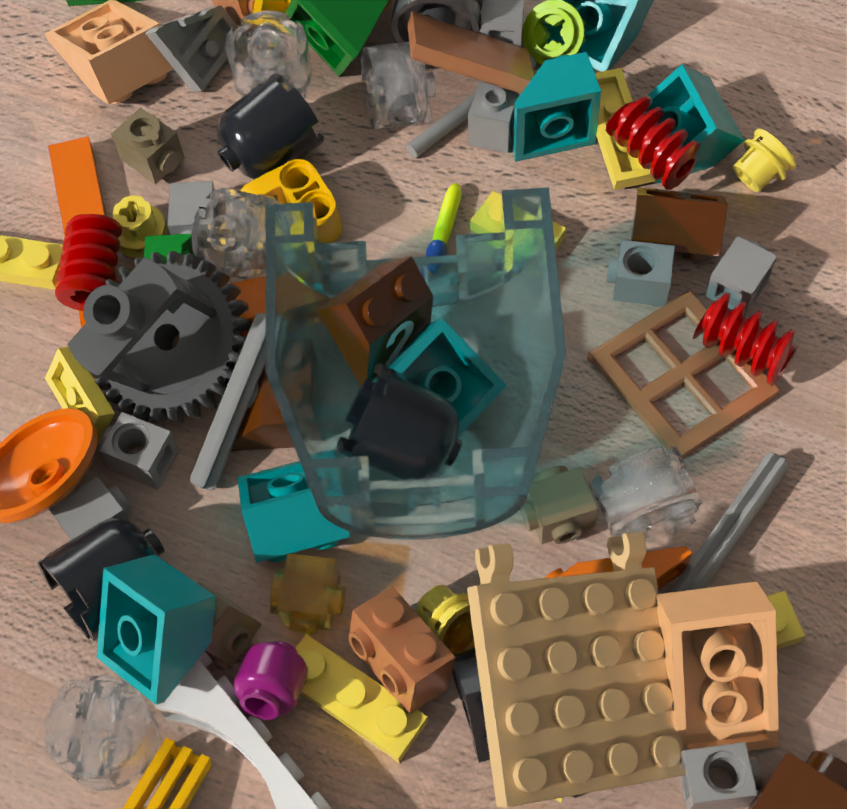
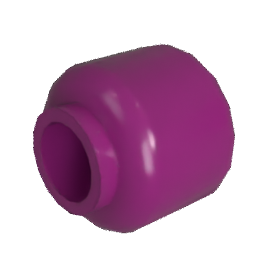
(270, 680)

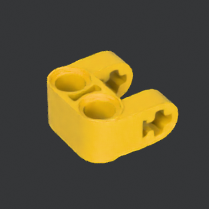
(283, 186)

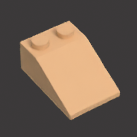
(111, 50)
(722, 665)

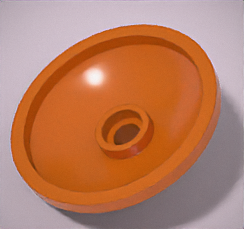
(44, 462)

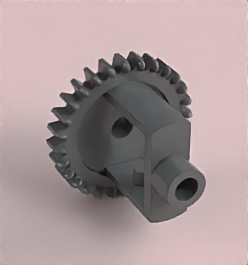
(133, 332)

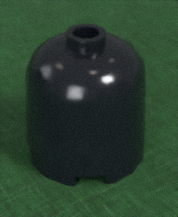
(267, 129)
(401, 426)
(81, 562)

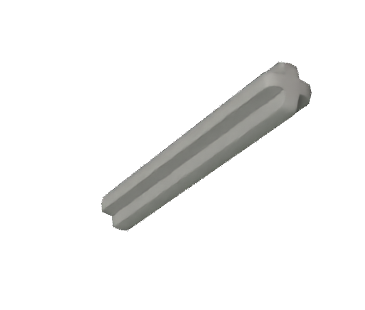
(232, 408)
(733, 524)

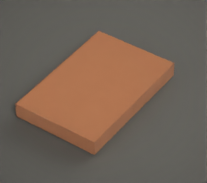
(469, 53)

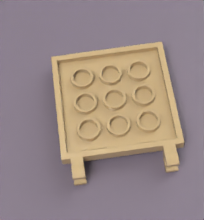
(573, 677)

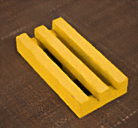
(183, 757)

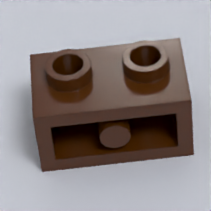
(682, 220)

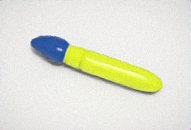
(445, 221)

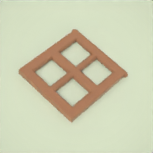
(680, 373)

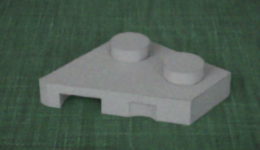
(195, 44)

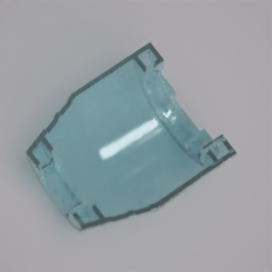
(494, 295)

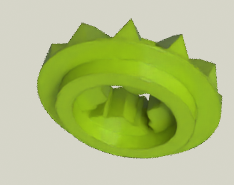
(536, 33)

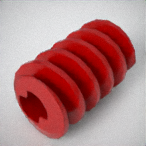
(653, 141)
(87, 257)
(746, 338)

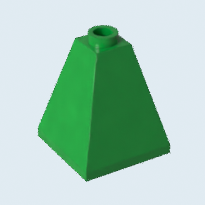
(336, 27)

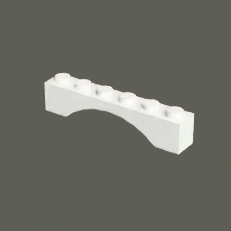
(213, 708)

